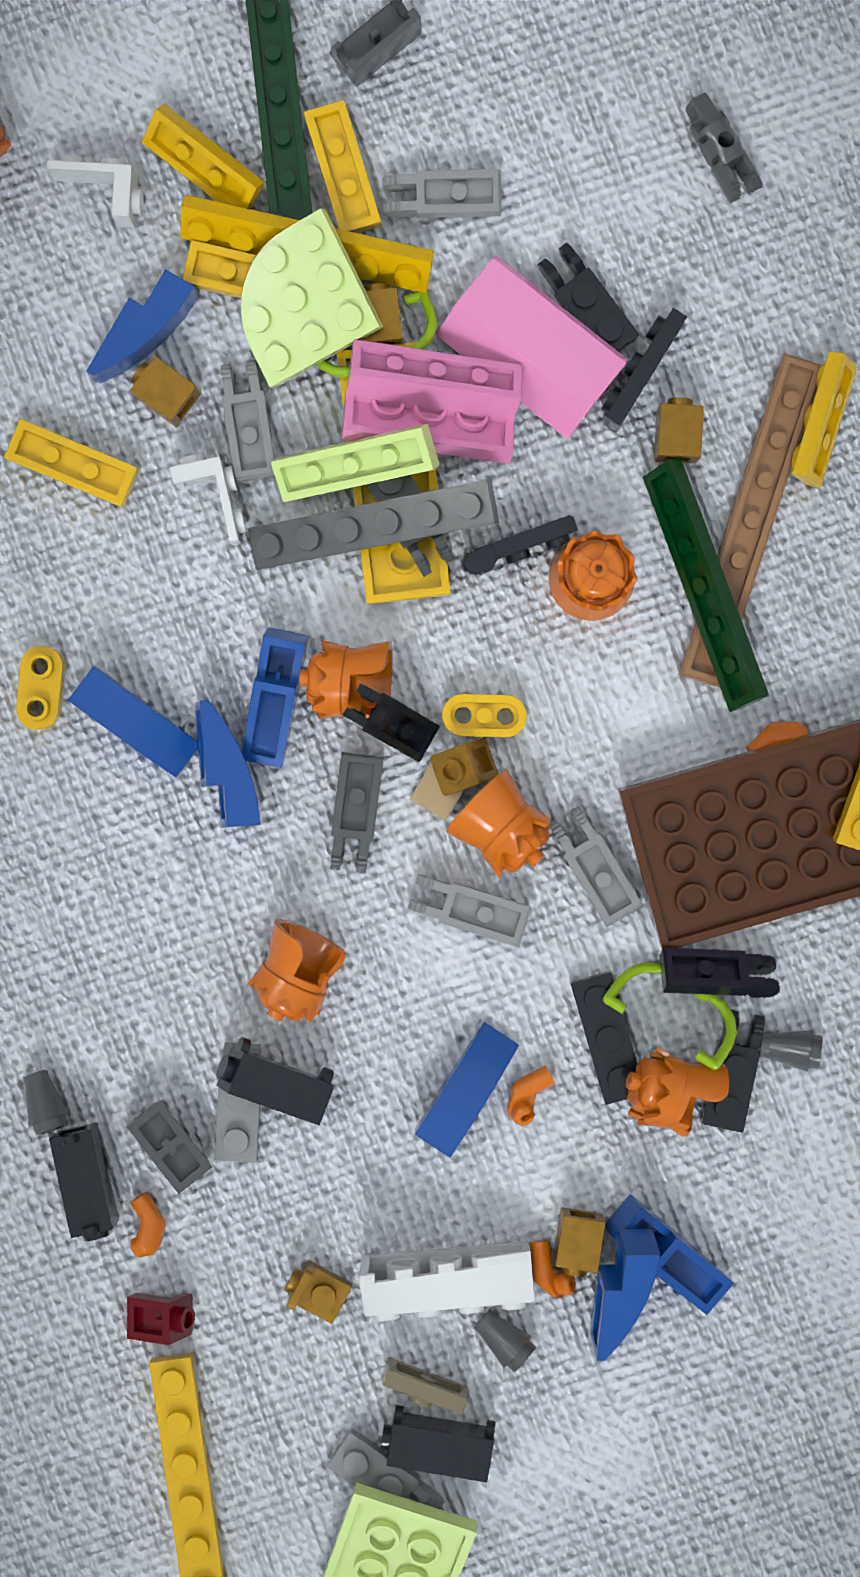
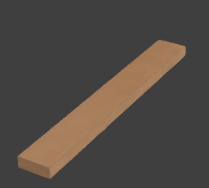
(759, 495)

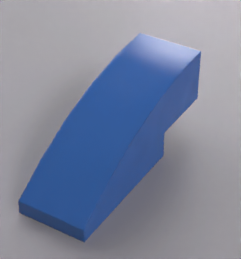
(143, 328)
(274, 697)
(134, 721)
(224, 766)
(466, 1089)
(679, 1262)
(623, 1289)

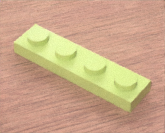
(355, 463)

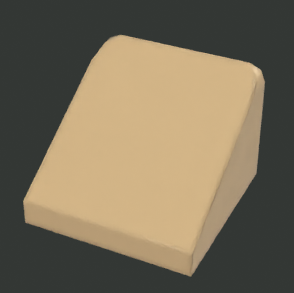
(431, 798)

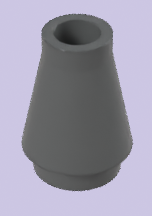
(793, 1048)
(44, 1105)
(505, 1340)

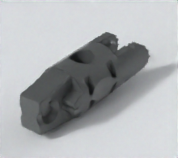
(721, 147)

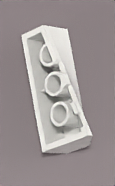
(446, 1280)

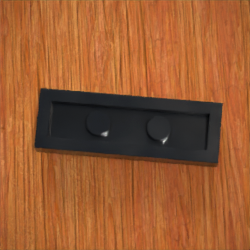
(642, 368)
(605, 1036)

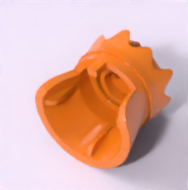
(592, 576)
(339, 671)
(502, 826)
(296, 972)
(667, 1088)

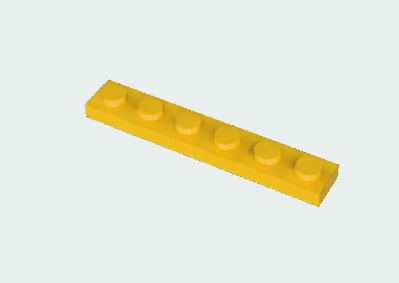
(251, 230)
(186, 1466)

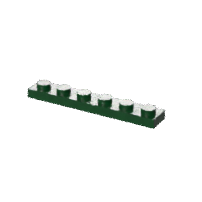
(279, 108)
(705, 585)

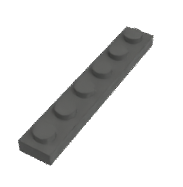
(374, 524)

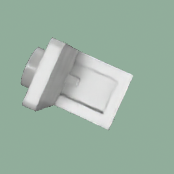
(126, 199)
(197, 471)

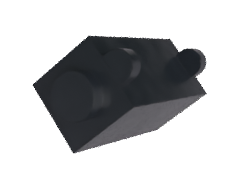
(274, 1083)
(84, 1181)
(438, 1445)

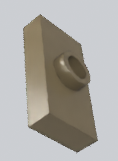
(425, 1387)

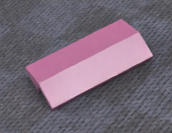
(517, 323)
(461, 398)

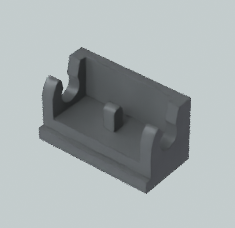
(376, 41)
(169, 1146)

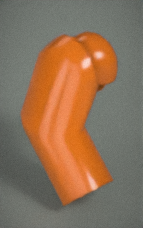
(777, 732)
(523, 1095)
(151, 1226)
(548, 1276)

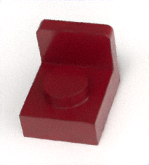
(159, 1318)

